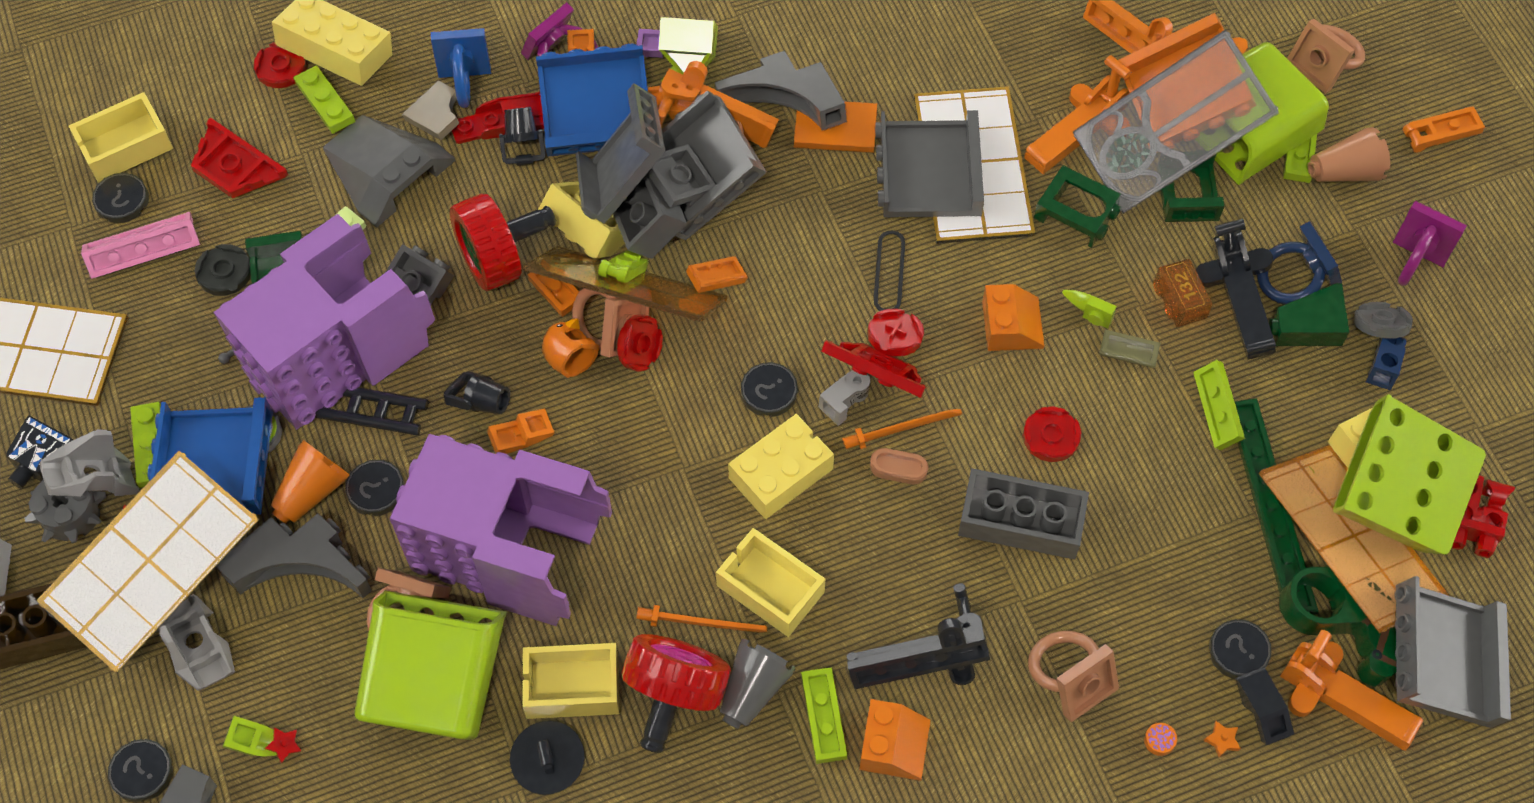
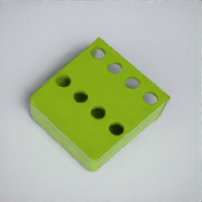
(1301, 114)
(1409, 478)
(428, 668)

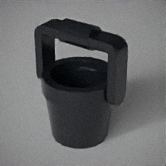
(520, 127)
(480, 394)

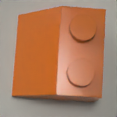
(1011, 318)
(894, 740)

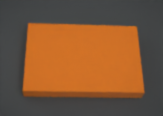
(853, 135)

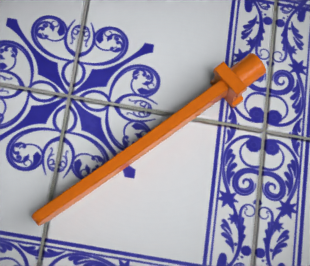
(860, 438)
(654, 615)

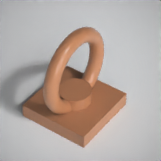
(1324, 53)
(615, 315)
(408, 584)
(1082, 684)

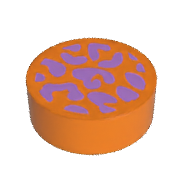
(1160, 739)

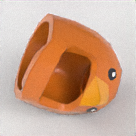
(568, 348)

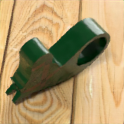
(1347, 618)

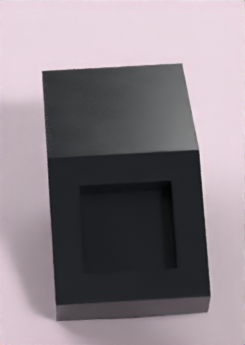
(1265, 702)

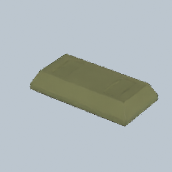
(1129, 348)

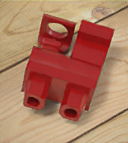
(1486, 523)

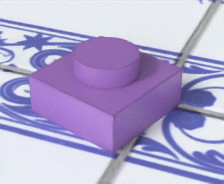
(650, 41)

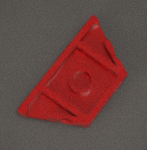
(233, 163)
(870, 361)

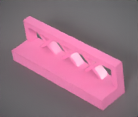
(140, 245)

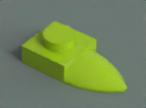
(1095, 309)
(248, 737)

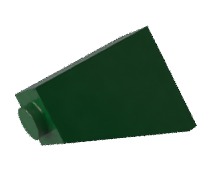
(1312, 320)

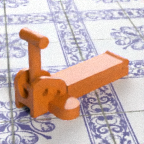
(1125, 27)
(680, 91)
(1060, 140)
(1316, 679)

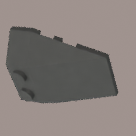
(380, 163)

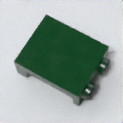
(266, 251)

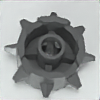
(64, 515)

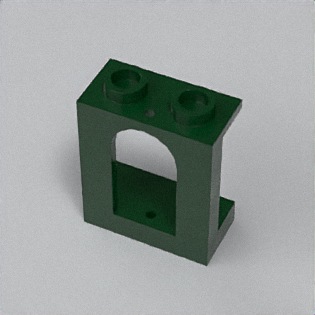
(1203, 208)
(1092, 226)

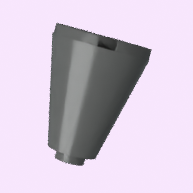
(752, 683)

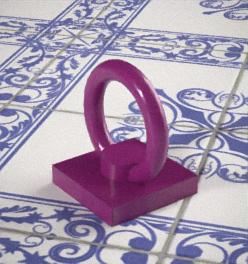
(549, 33)
(1427, 236)

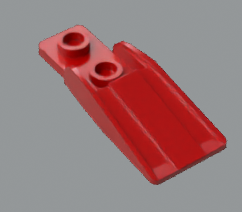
(489, 117)

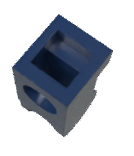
(1387, 362)

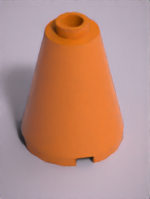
(306, 483)

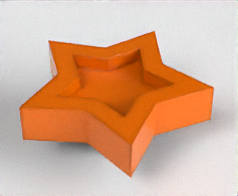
(1223, 739)

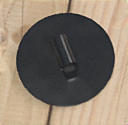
(547, 757)

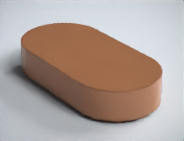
(899, 466)

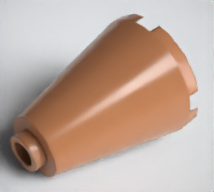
(1352, 159)

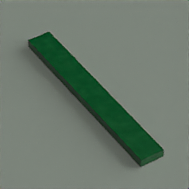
(1273, 517)

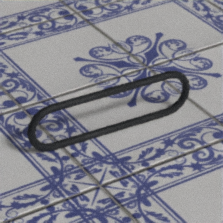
(901, 269)

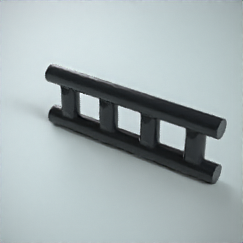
(378, 420)

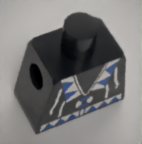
(29, 447)

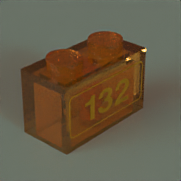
(1182, 293)

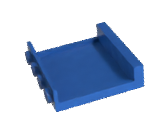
(587, 95)
(223, 443)

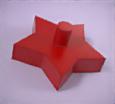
(283, 744)

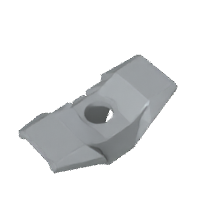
(65, 467)
(202, 664)

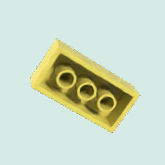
(333, 39)

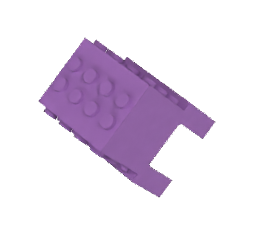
(322, 324)
(472, 510)

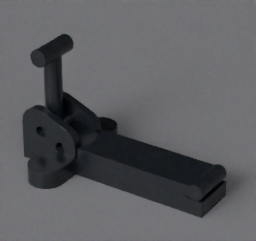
(1235, 270)
(955, 648)

